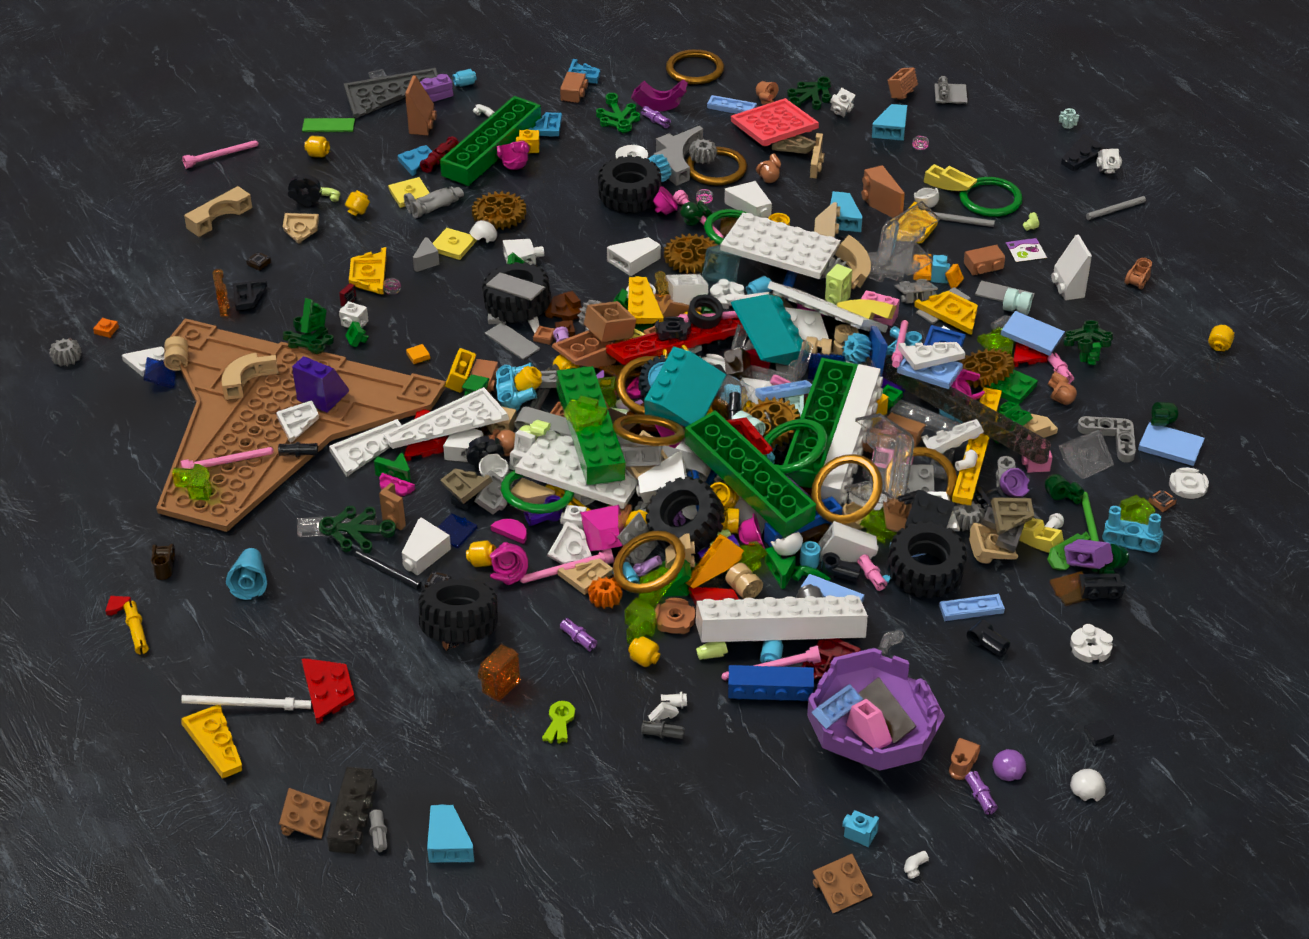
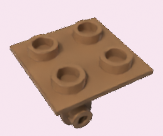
(895, 514)
(303, 814)
(841, 883)

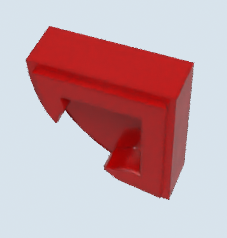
(116, 604)

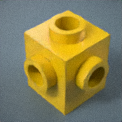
(531, 138)

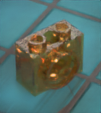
(499, 672)

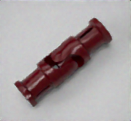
(434, 157)

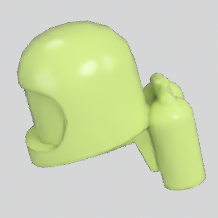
(537, 428)

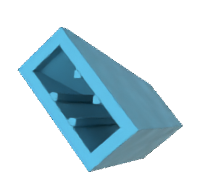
(890, 123)
(850, 216)
(447, 836)

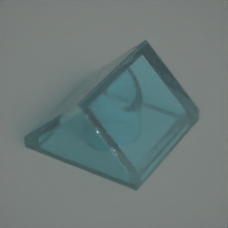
(720, 265)

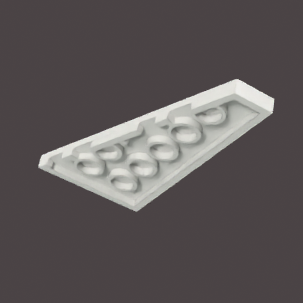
(460, 415)

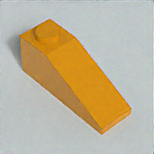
(718, 559)

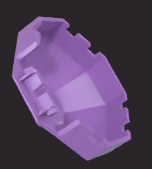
(913, 695)

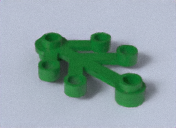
(623, 125)

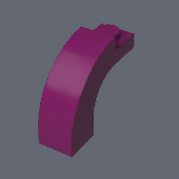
(659, 100)

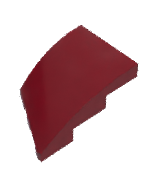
(828, 650)

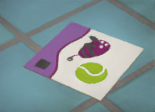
(1026, 250)

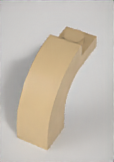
(856, 258)
(243, 370)

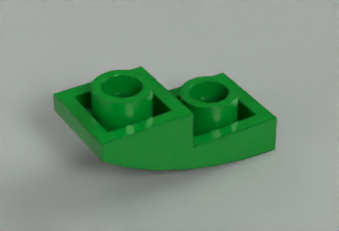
(1014, 412)

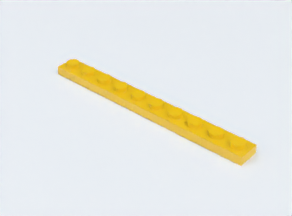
(969, 477)

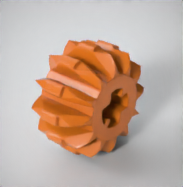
(605, 592)

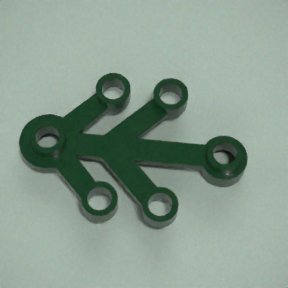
(823, 83)
(1086, 335)
(312, 342)
(354, 527)

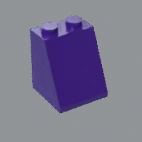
(318, 384)

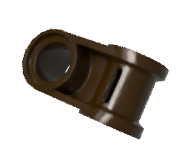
(162, 561)

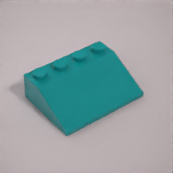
(769, 328)
(683, 388)

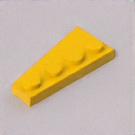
(643, 302)
(212, 736)

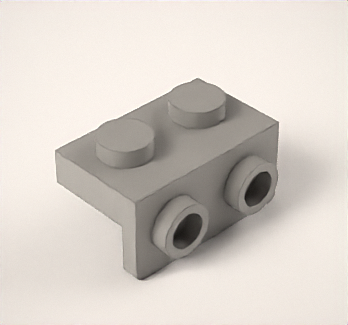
(491, 496)

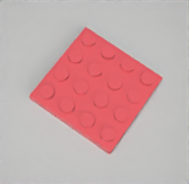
(774, 122)

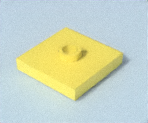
(413, 186)
(454, 243)

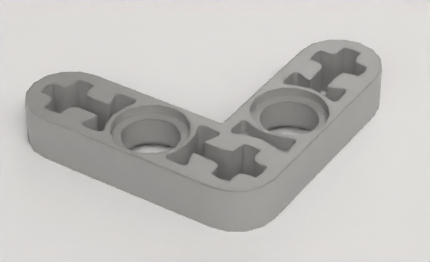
(1120, 433)

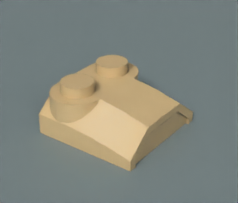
(983, 544)

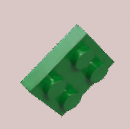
(1015, 387)

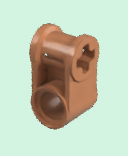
(1139, 273)
(963, 758)

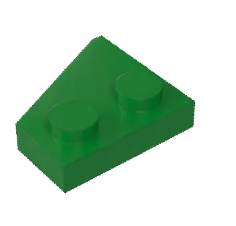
(313, 316)

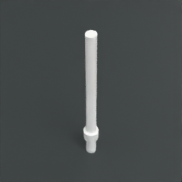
(287, 703)

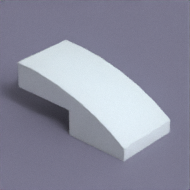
(522, 443)

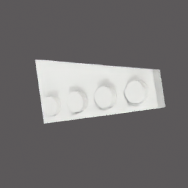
(362, 448)

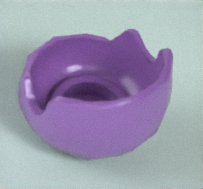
(1014, 482)
(1009, 765)

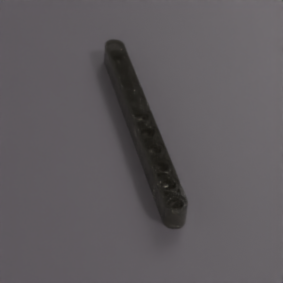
(968, 409)

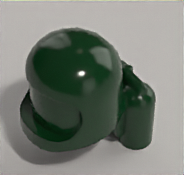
(693, 213)
(1164, 413)
(1060, 488)
(1120, 559)

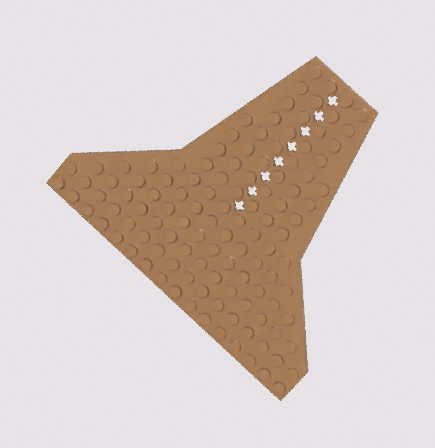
(226, 426)

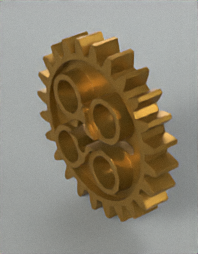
(499, 209)
(682, 258)
(990, 365)
(778, 414)

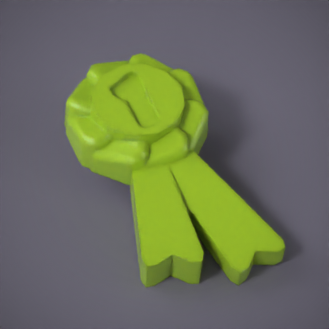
(560, 714)

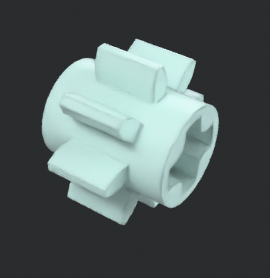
(1068, 118)

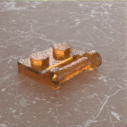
(221, 292)

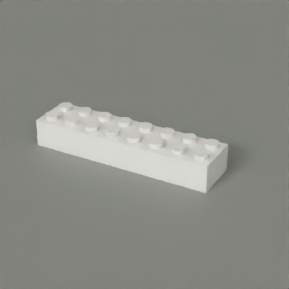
(849, 434)
(781, 618)

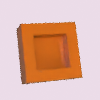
(106, 327)

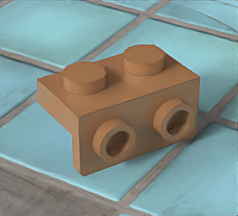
(392, 506)

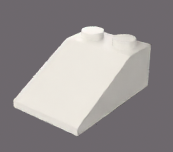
(1072, 270)
(686, 287)

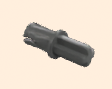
(662, 729)

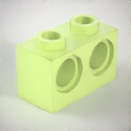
(838, 284)

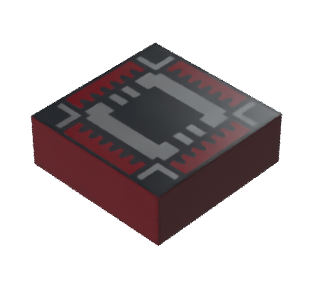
(347, 294)

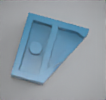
(592, 73)
(549, 124)
(412, 158)

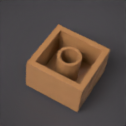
(609, 321)

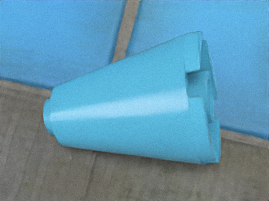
(247, 575)

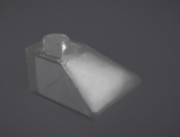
(1087, 454)

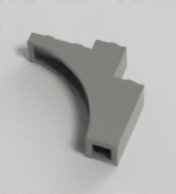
(675, 149)

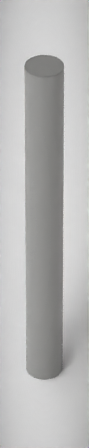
(1114, 208)
(968, 220)

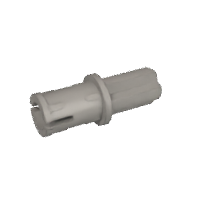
(378, 830)

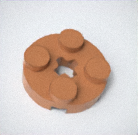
(679, 624)

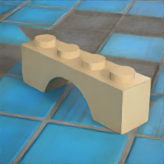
(232, 202)

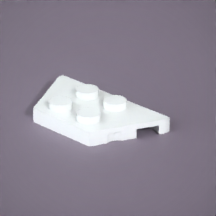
(808, 323)

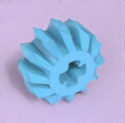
(663, 165)
(857, 348)

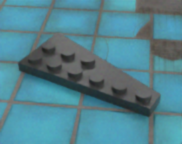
(376, 93)

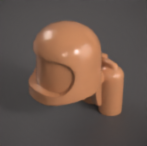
(766, 91)
(769, 169)
(1063, 391)
(507, 438)

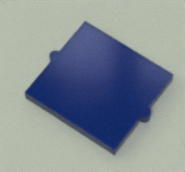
(157, 373)
(458, 529)

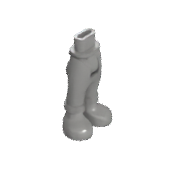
(431, 201)

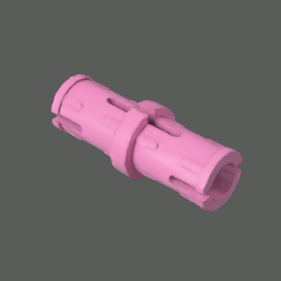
(1060, 366)
(872, 572)

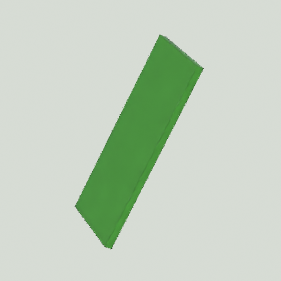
(328, 125)

